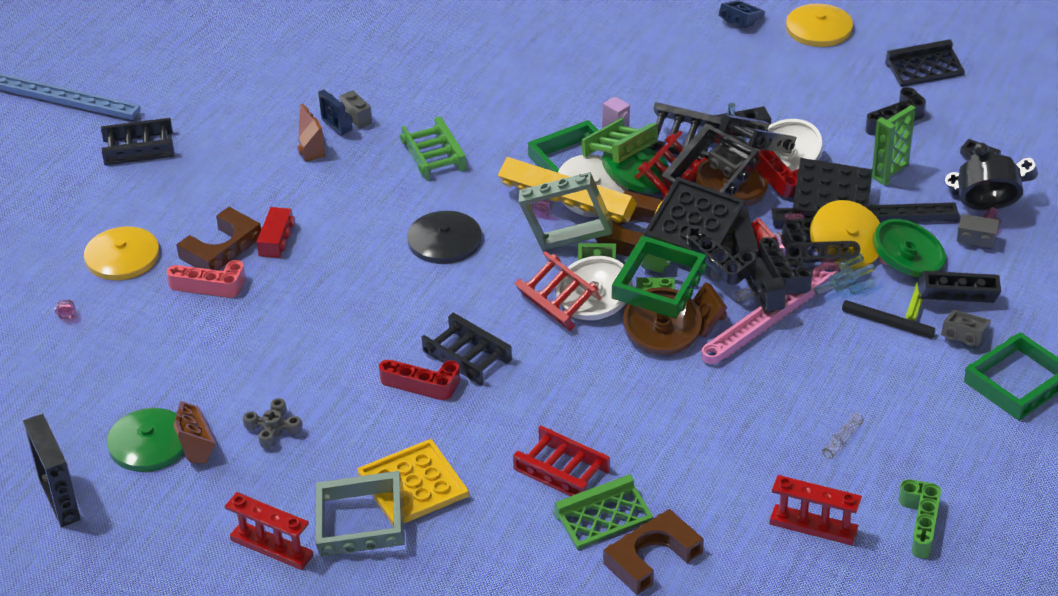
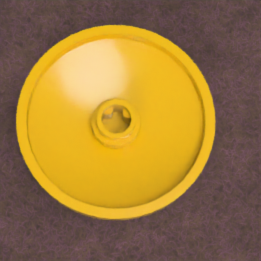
(819, 25)
(846, 222)
(121, 253)

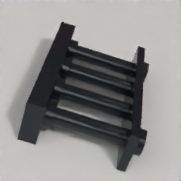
(679, 116)
(758, 134)
(137, 151)
(469, 334)

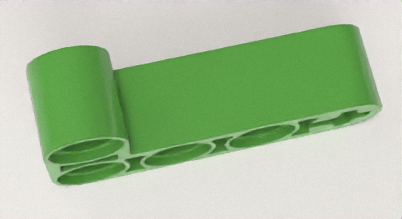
(926, 499)

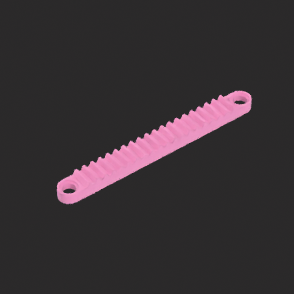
(759, 321)

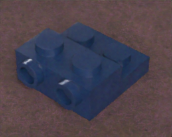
(740, 13)
(334, 113)

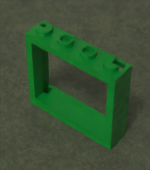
(558, 140)
(651, 301)
(1002, 398)

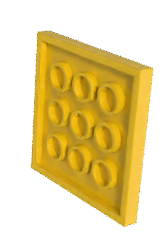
(426, 479)

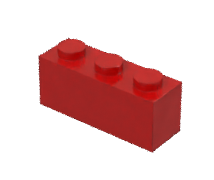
(275, 232)

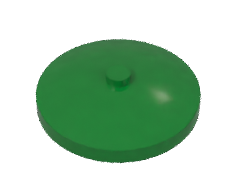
(626, 170)
(908, 247)
(145, 440)

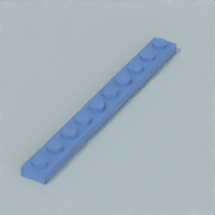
(69, 97)

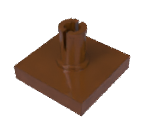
(710, 306)

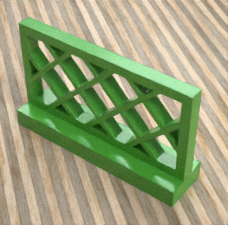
(886, 141)
(592, 499)

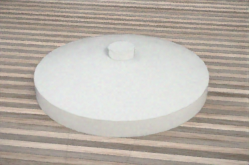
(807, 145)
(592, 164)
(601, 272)

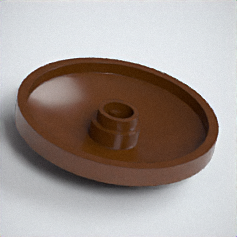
(751, 190)
(661, 333)

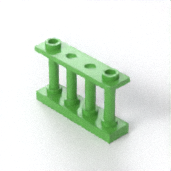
(444, 138)
(620, 140)

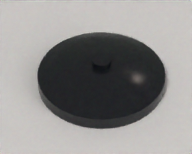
(444, 237)

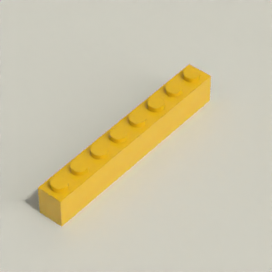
(527, 175)

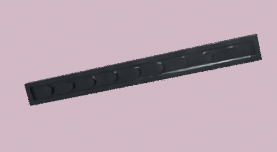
(907, 212)

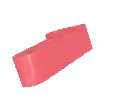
(207, 281)

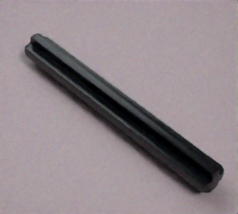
(888, 319)

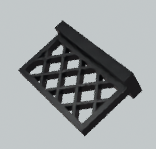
(922, 54)

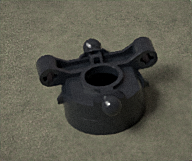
(990, 179)

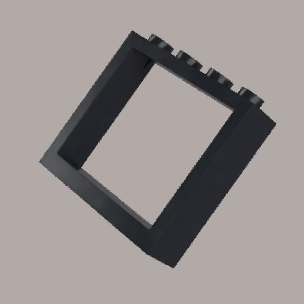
(699, 143)
(52, 470)

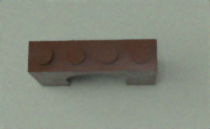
(243, 233)
(627, 239)
(664, 530)

